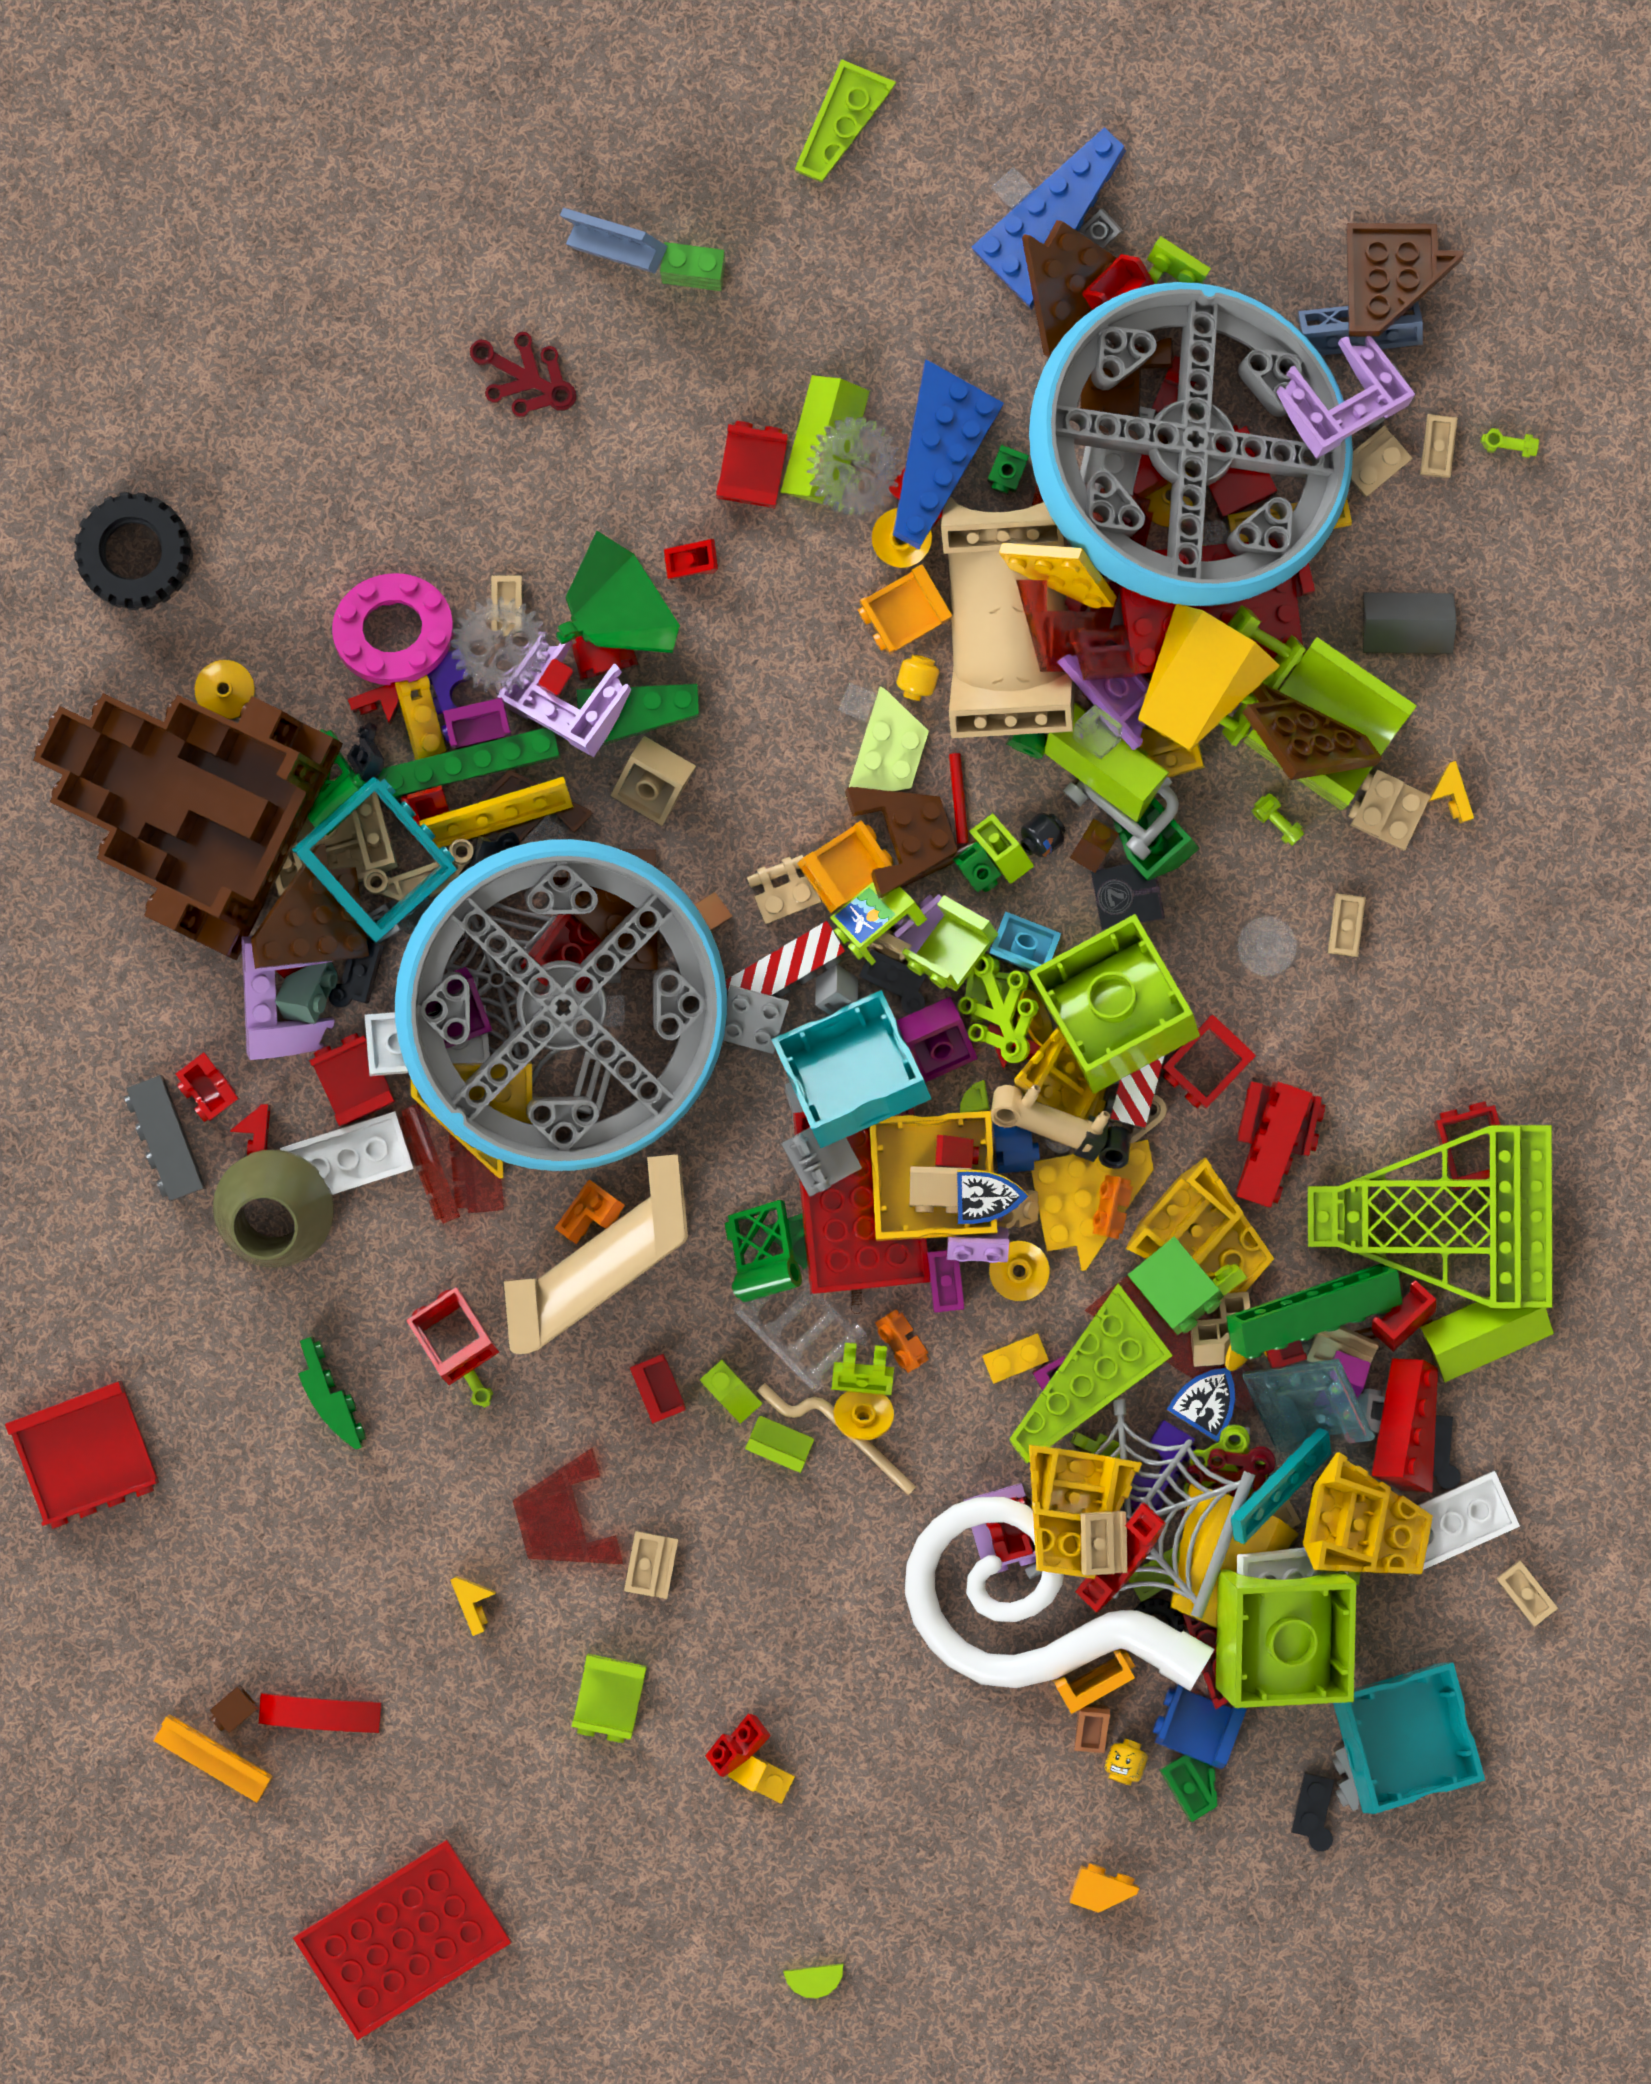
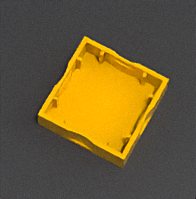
(913, 1142)

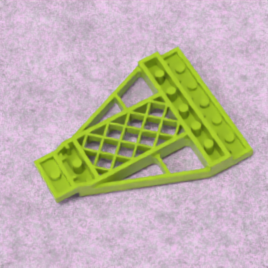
(1518, 1216)

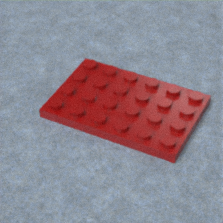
(1150, 618)
(843, 1235)
(402, 1939)

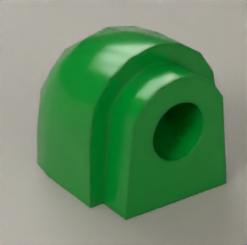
(1029, 744)

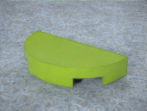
(814, 1981)

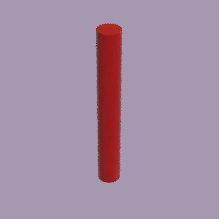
(958, 798)

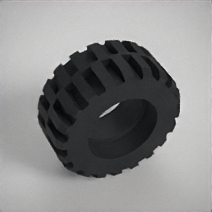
(99, 527)

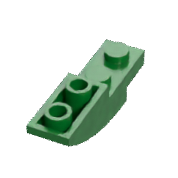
(332, 1407)

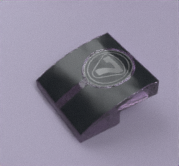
(1125, 892)

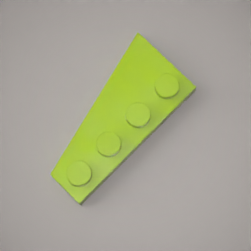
(845, 111)

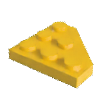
(1065, 570)

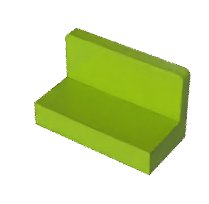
(779, 1444)

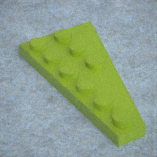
(1101, 1366)

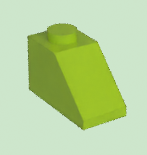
(1002, 848)
(731, 1391)

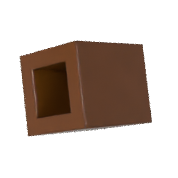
(1094, 845)
(233, 1709)

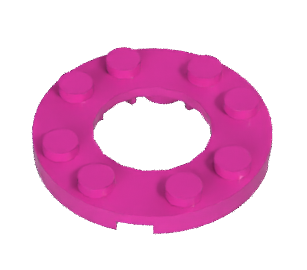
(398, 666)

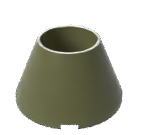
(286, 1180)

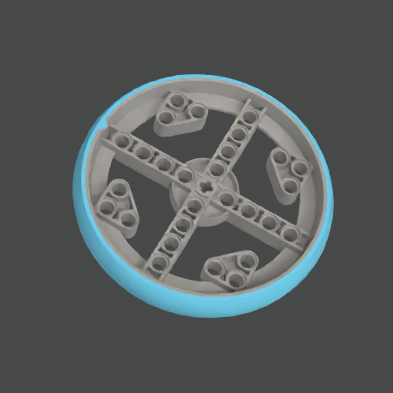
(1108, 544)
(533, 868)

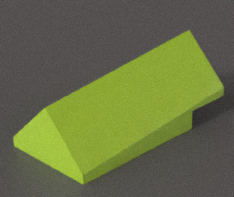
(825, 402)
(1121, 777)
(1481, 1335)

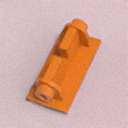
(1107, 1219)
(908, 1353)

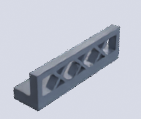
(614, 241)
(1325, 337)

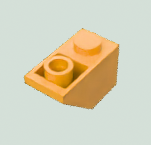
(1101, 1891)

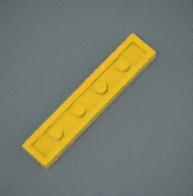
(499, 812)

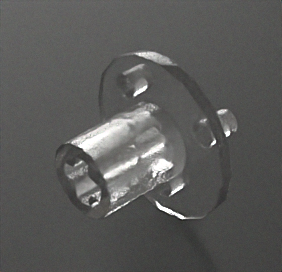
(1266, 946)

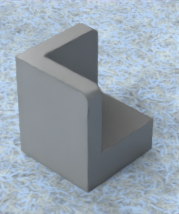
(835, 989)

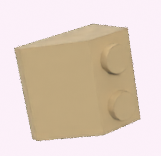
(653, 780)
(934, 1188)

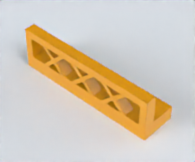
(213, 1758)

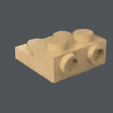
(1388, 809)

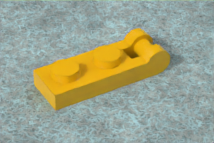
(420, 718)

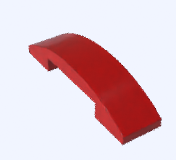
(1142, 1534)
(319, 1713)

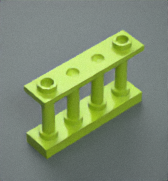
(1287, 657)

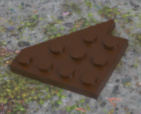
(1390, 271)
(1058, 277)
(1306, 739)
(611, 912)
(310, 922)

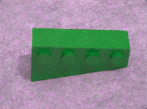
(650, 709)

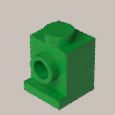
(1013, 458)
(971, 861)

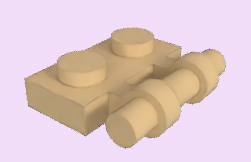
(787, 898)

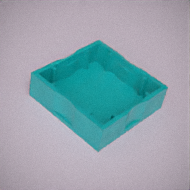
(851, 1069)
(1408, 1738)

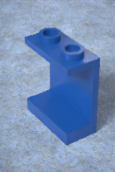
(1197, 1728)

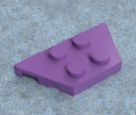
(1116, 696)

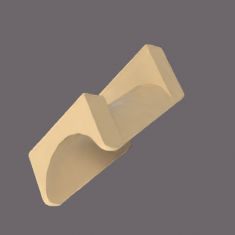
(994, 659)
(603, 1266)

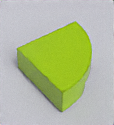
(975, 1098)

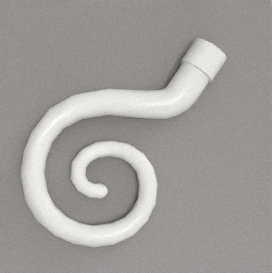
(1173, 1652)

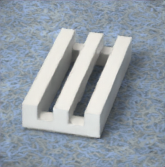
(585, 1108)

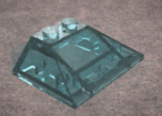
(1305, 1398)

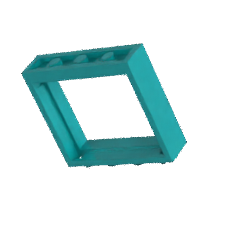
(421, 833)

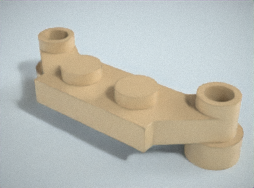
(400, 885)

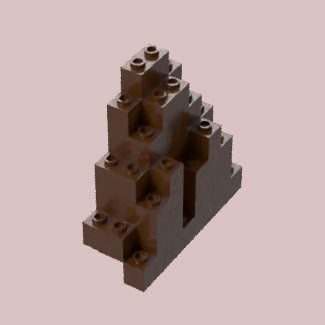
(192, 803)

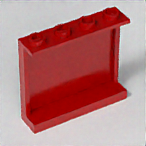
(83, 1454)

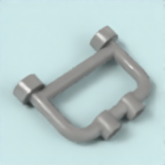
(1141, 838)

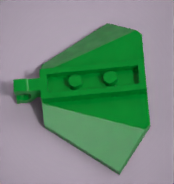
(617, 602)

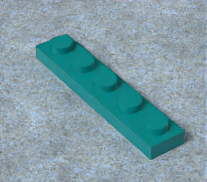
(1281, 1485)

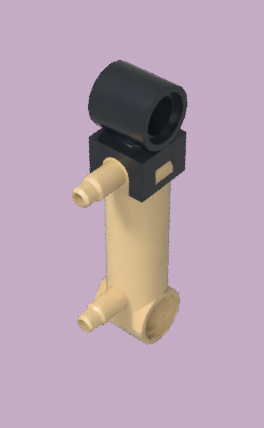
(1087, 1136)

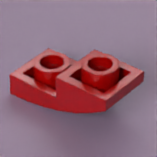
(735, 1749)

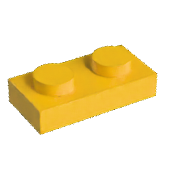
(1015, 1358)

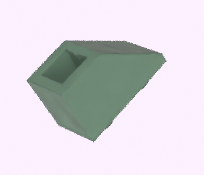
(306, 992)

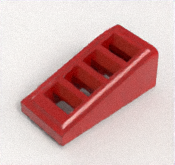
(555, 677)

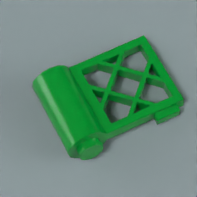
(336, 793)
(765, 1275)

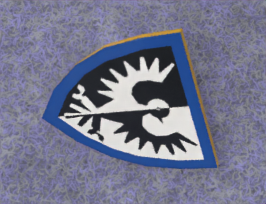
(986, 1196)
(1206, 1402)

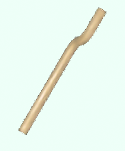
(827, 1409)

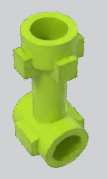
(1495, 439)
(1267, 808)
(481, 1395)

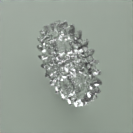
(864, 440)
(522, 658)

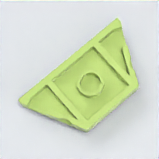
(889, 747)

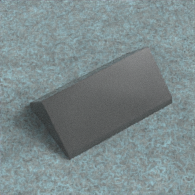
(1409, 623)

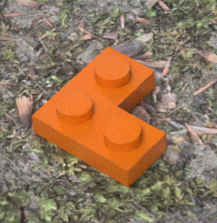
(589, 1205)

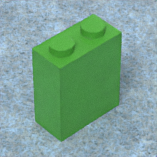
(693, 266)
(1176, 1286)

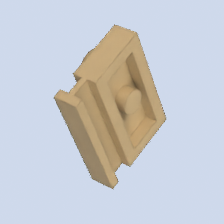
(1377, 461)
(1344, 1340)
(1103, 1543)
(651, 1565)

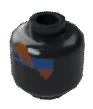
(1042, 835)

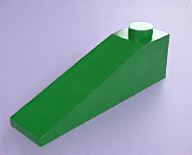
(1168, 849)

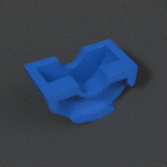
(1015, 1149)

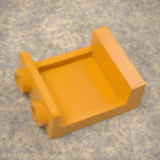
(904, 610)
(844, 865)
(1096, 1682)

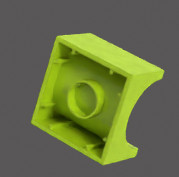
(1349, 695)
(1115, 1003)
(1285, 1639)

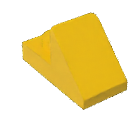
(1451, 784)
(467, 1595)
(764, 1778)

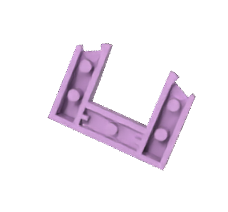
(1383, 396)
(583, 727)
(263, 1033)

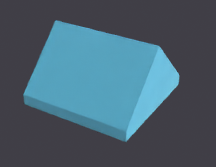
(1024, 942)

